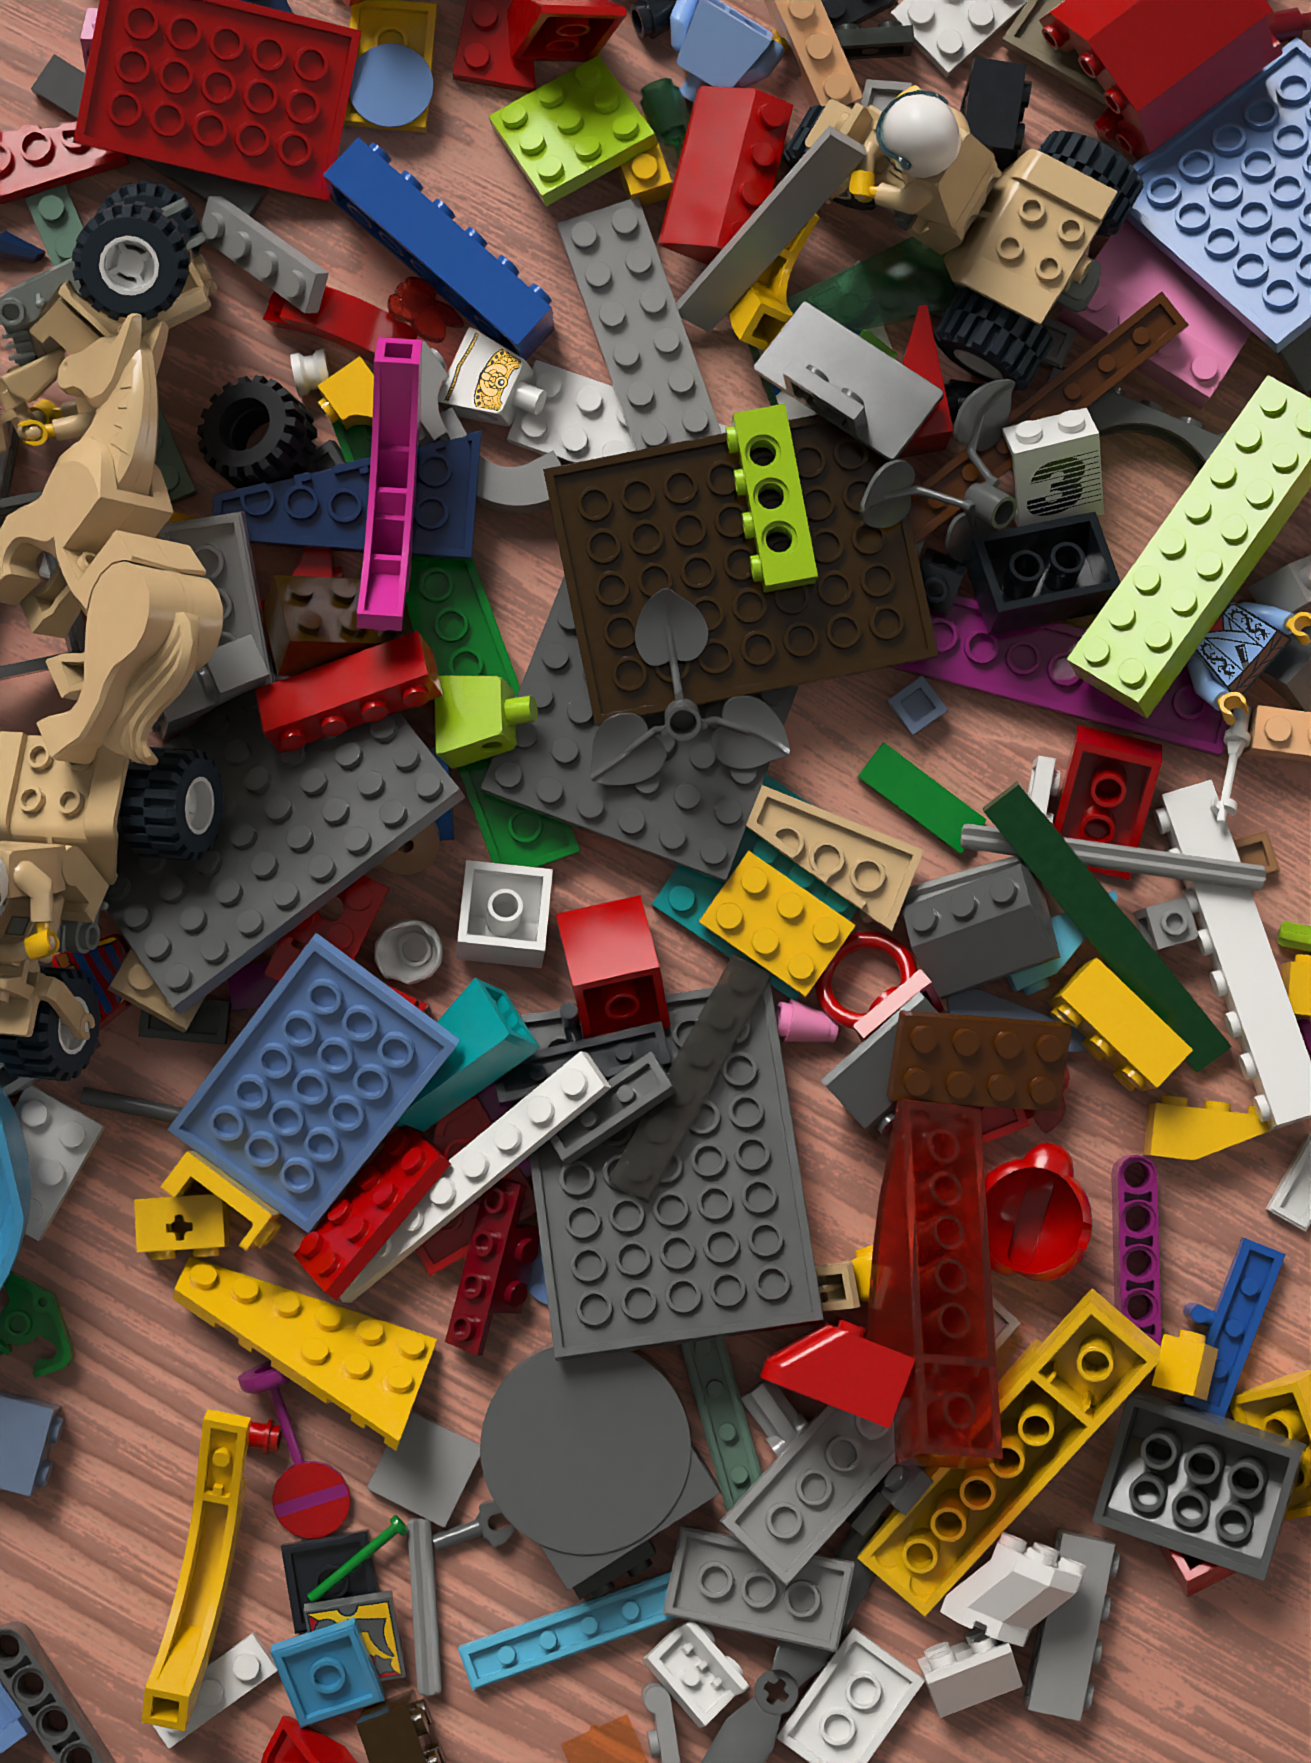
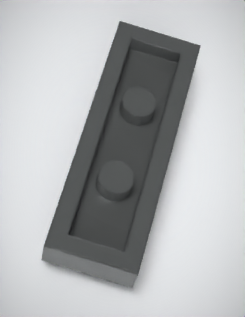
(630, 1096)

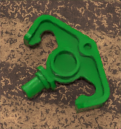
(31, 1314)

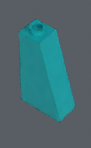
(489, 1046)

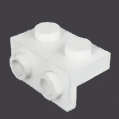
(696, 1671)

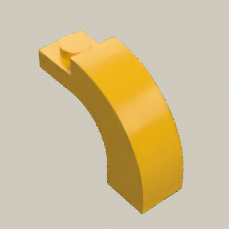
(764, 306)

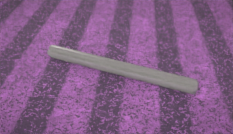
(1133, 859)

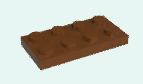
(979, 1060)

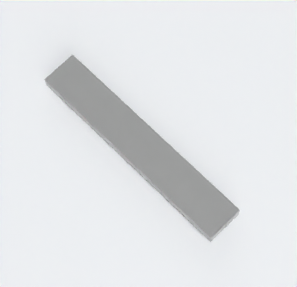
(770, 228)

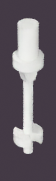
(1236, 740)

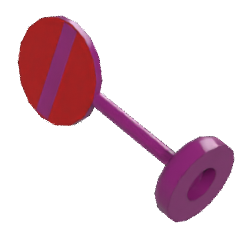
(310, 1495)

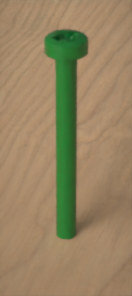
(397, 1526)

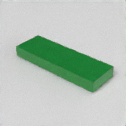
(918, 796)

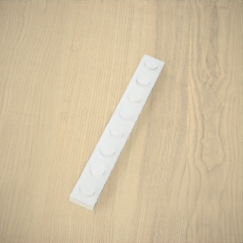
(489, 1160)

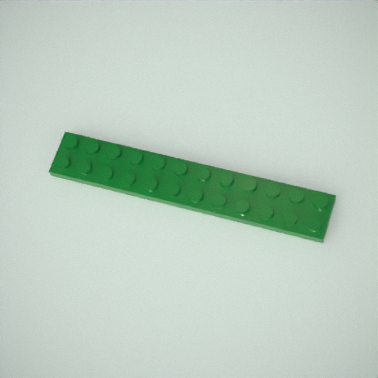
(460, 629)

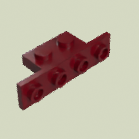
(495, 1267)

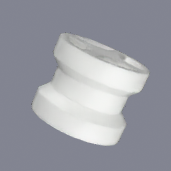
(309, 370)

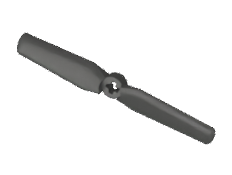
(752, 1729)

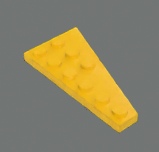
(324, 1348)

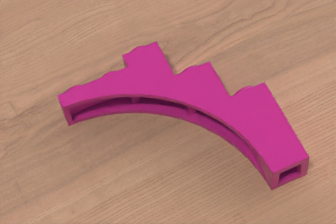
(391, 484)

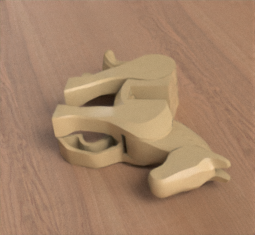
(100, 518)

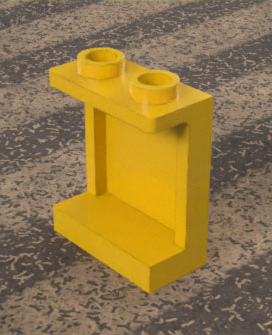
(196, 1168)

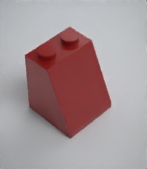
(613, 967)

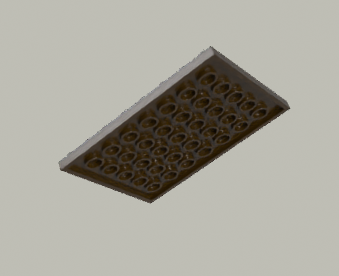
(677, 524)

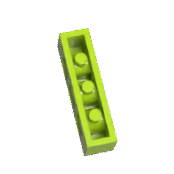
(771, 429)

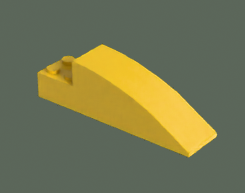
(1047, 1412)

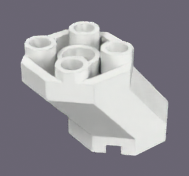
(1014, 1590)

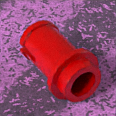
(265, 1436)

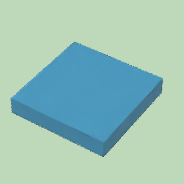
(327, 1672)

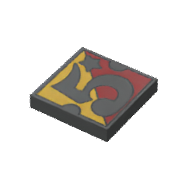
(376, 1621)

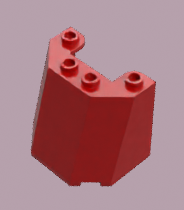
(1163, 57)

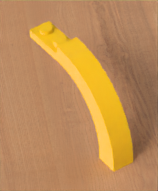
(204, 1572)

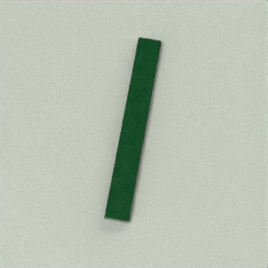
(1104, 922)

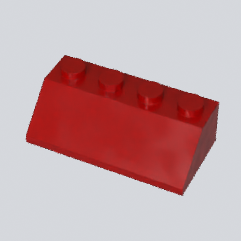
(723, 168)

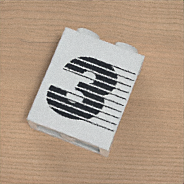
(1056, 467)

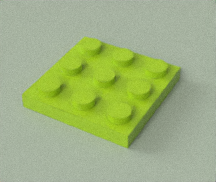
(573, 130)

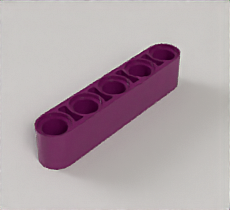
(1145, 1239)

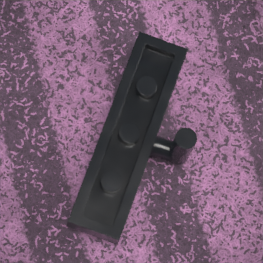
(609, 1052)

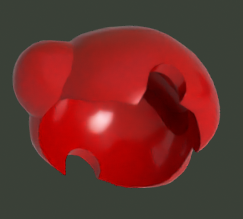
(1037, 1215)

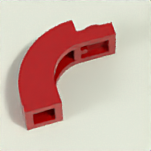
(340, 320)

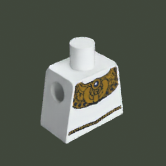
(489, 382)

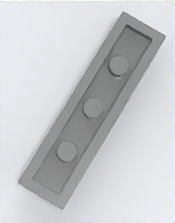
(264, 254)

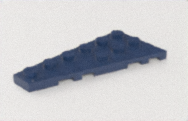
(331, 505)

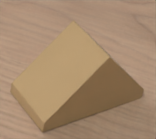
(837, 1286)

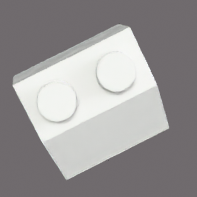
(504, 914)

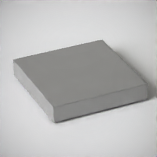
(426, 1469)

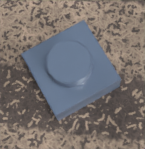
(917, 706)

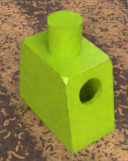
(478, 718)

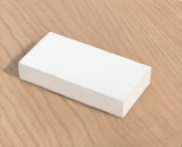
(1293, 1195)

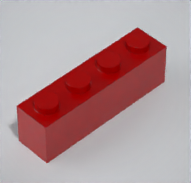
(348, 692)

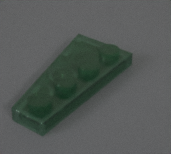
(883, 288)

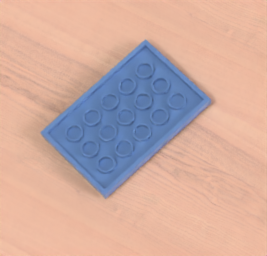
(313, 1083)

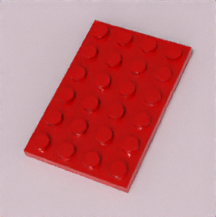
(219, 90)

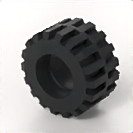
(238, 414)

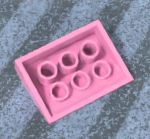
(1132, 276)

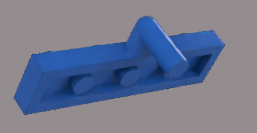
(1235, 1319)

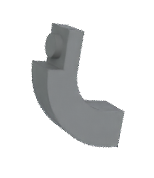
(507, 488)

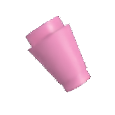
(804, 1024)

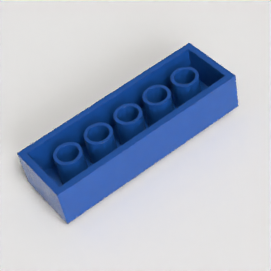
(439, 250)

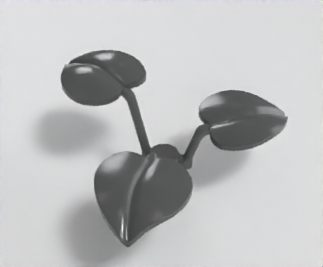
(984, 505)
(629, 752)

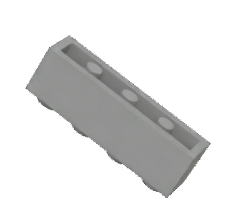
(1068, 1636)

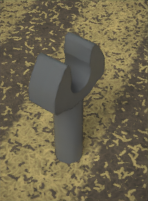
(477, 1528)

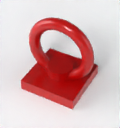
(886, 1003)

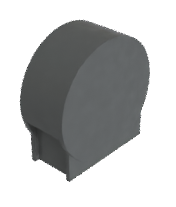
(591, 1456)

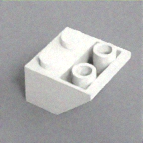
(968, 1672)

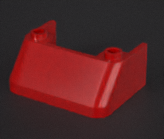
(842, 1370)

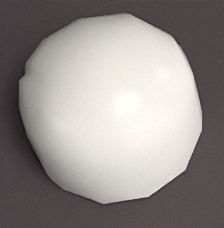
(408, 951)

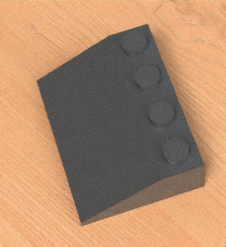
(1199, 1483)

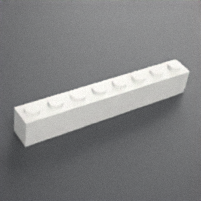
(1241, 962)

